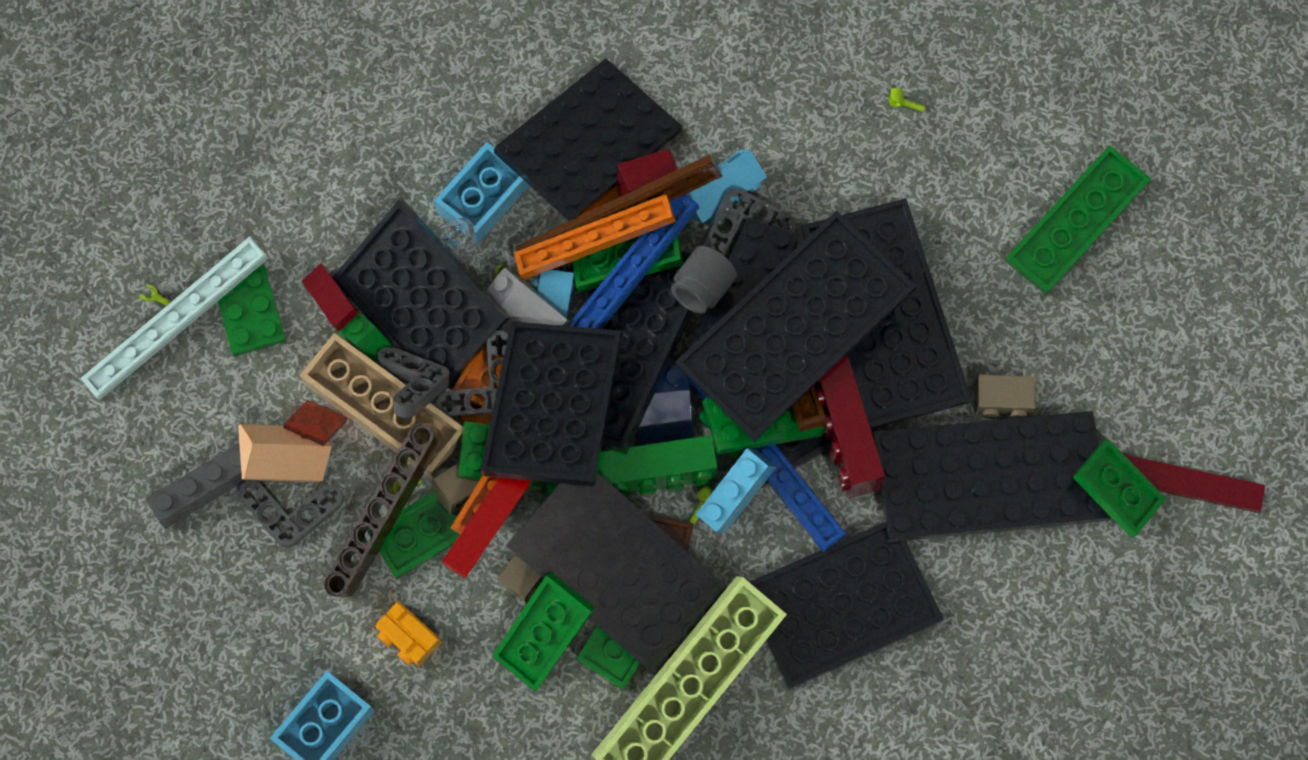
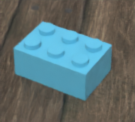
(481, 192)
(323, 721)

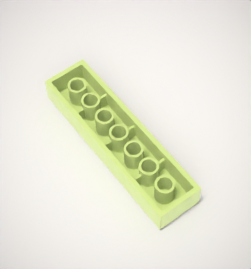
(693, 676)

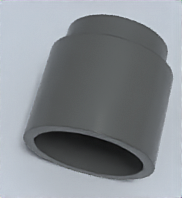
(703, 279)

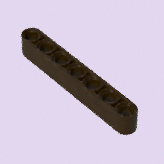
(370, 517)

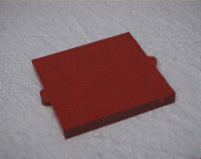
(315, 422)

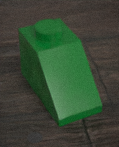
(364, 337)

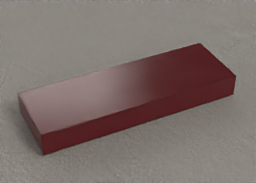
(330, 297)

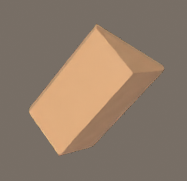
(280, 455)

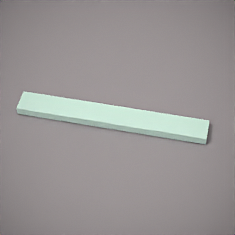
(174, 318)

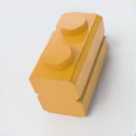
(407, 634)

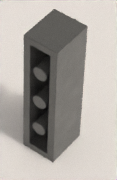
(197, 487)

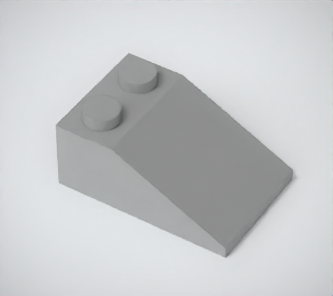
(522, 301)

